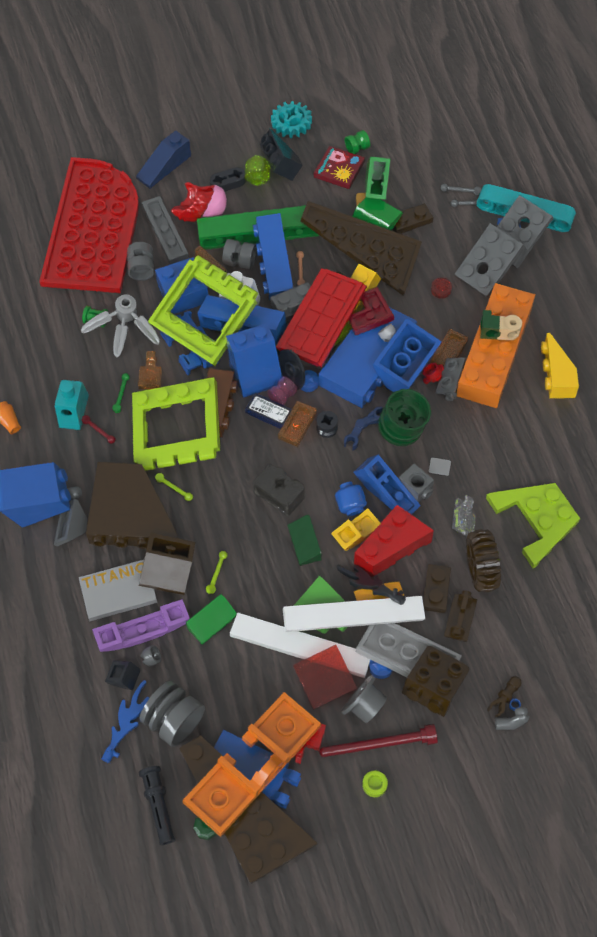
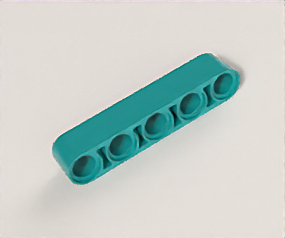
(502, 199)

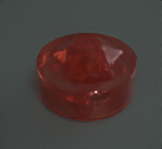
(441, 288)

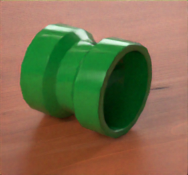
(357, 142)

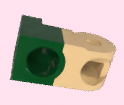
(499, 326)

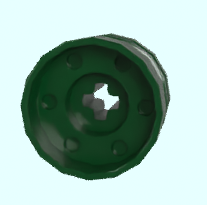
(404, 417)

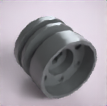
(172, 713)

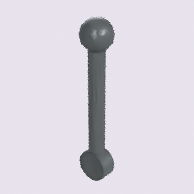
(444, 187)
(454, 203)

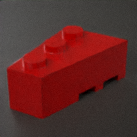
(392, 540)

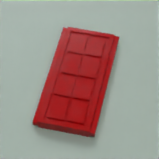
(321, 316)

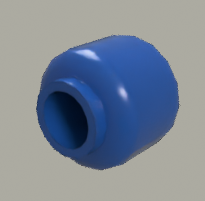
(350, 499)

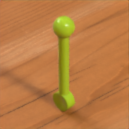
(160, 478)
(210, 589)

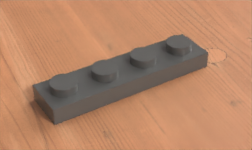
(165, 230)

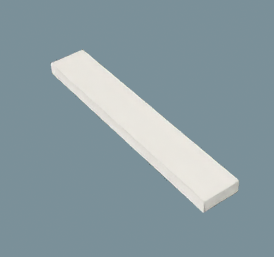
(352, 614)
(294, 642)

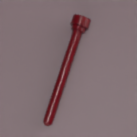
(426, 735)

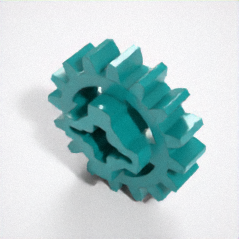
(291, 119)

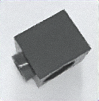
(415, 475)

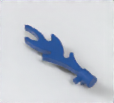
(125, 716)

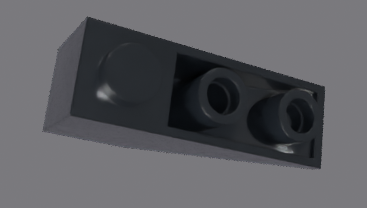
(280, 155)

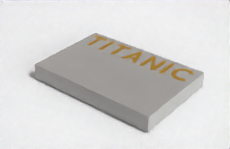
(115, 591)

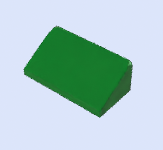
(211, 619)

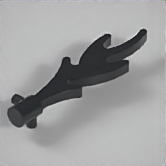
(363, 581)

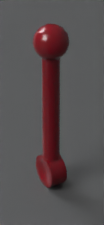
(86, 420)

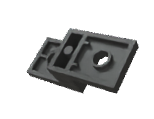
(503, 245)

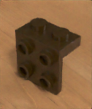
(435, 680)

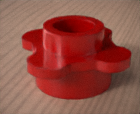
(432, 373)

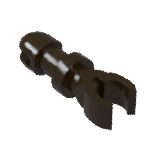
(505, 695)

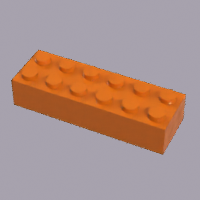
(492, 359)

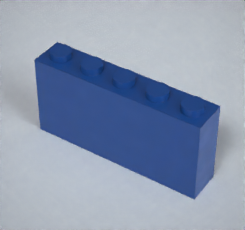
(350, 368)

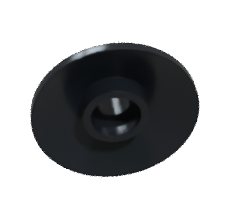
(292, 367)

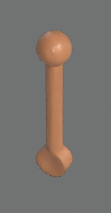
(300, 255)

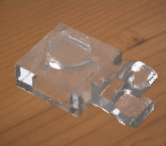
(463, 517)

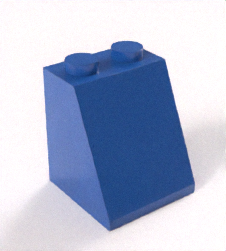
(254, 359)
(33, 493)

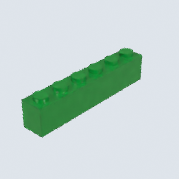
(216, 230)

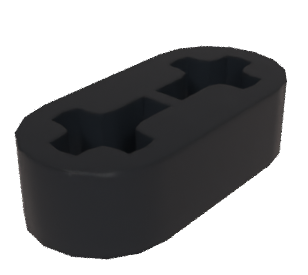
(228, 180)

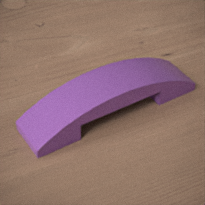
(141, 629)

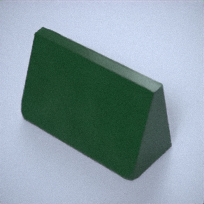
(305, 541)

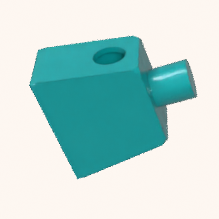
(71, 397)

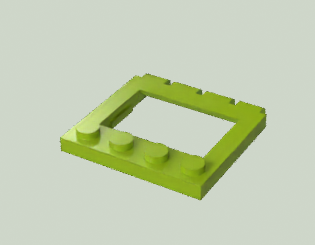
(187, 334)
(183, 451)

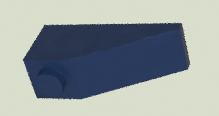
(166, 158)

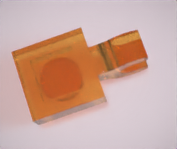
(150, 374)

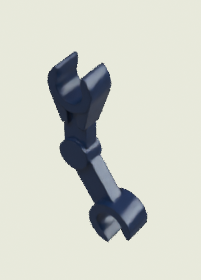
(371, 419)

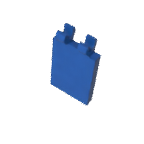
(252, 760)

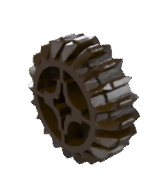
(483, 560)

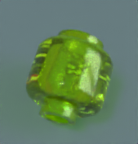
(257, 170)

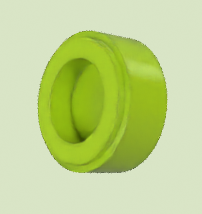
(375, 783)

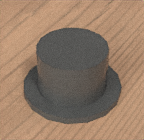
(365, 701)

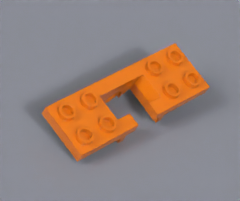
(226, 791)

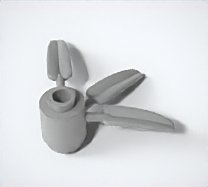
(126, 312)

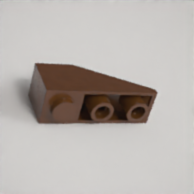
(225, 388)

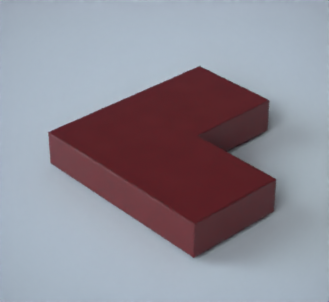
(375, 312)

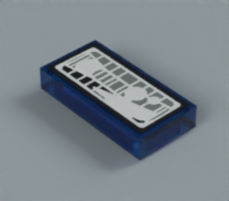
(268, 410)

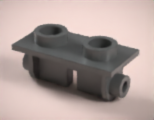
(451, 375)

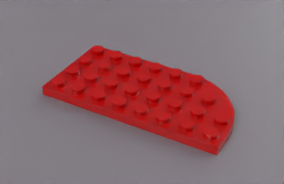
(91, 229)

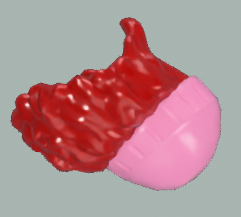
(201, 203)

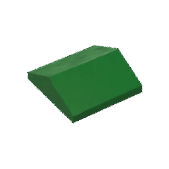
(377, 213)

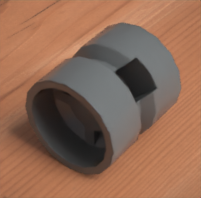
(246, 255)
(140, 261)

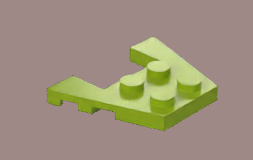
(546, 512)

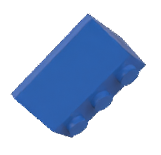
(405, 356)

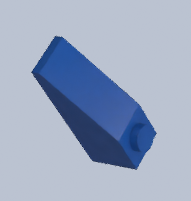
(385, 484)

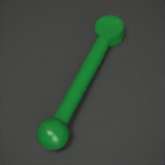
(116, 407)

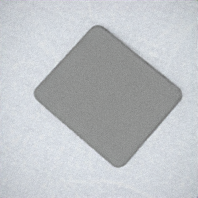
(439, 466)

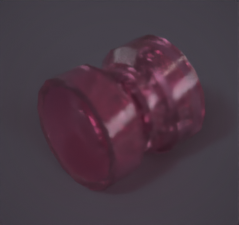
(282, 391)

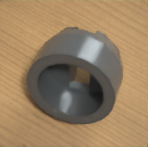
(151, 656)

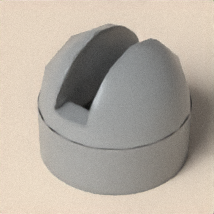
(387, 332)

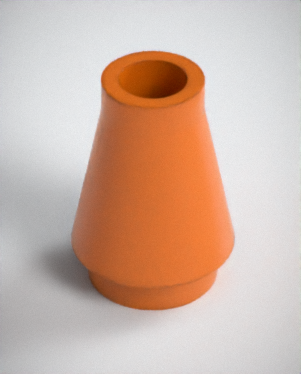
(8, 418)

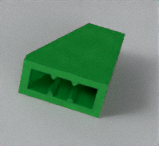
(377, 177)

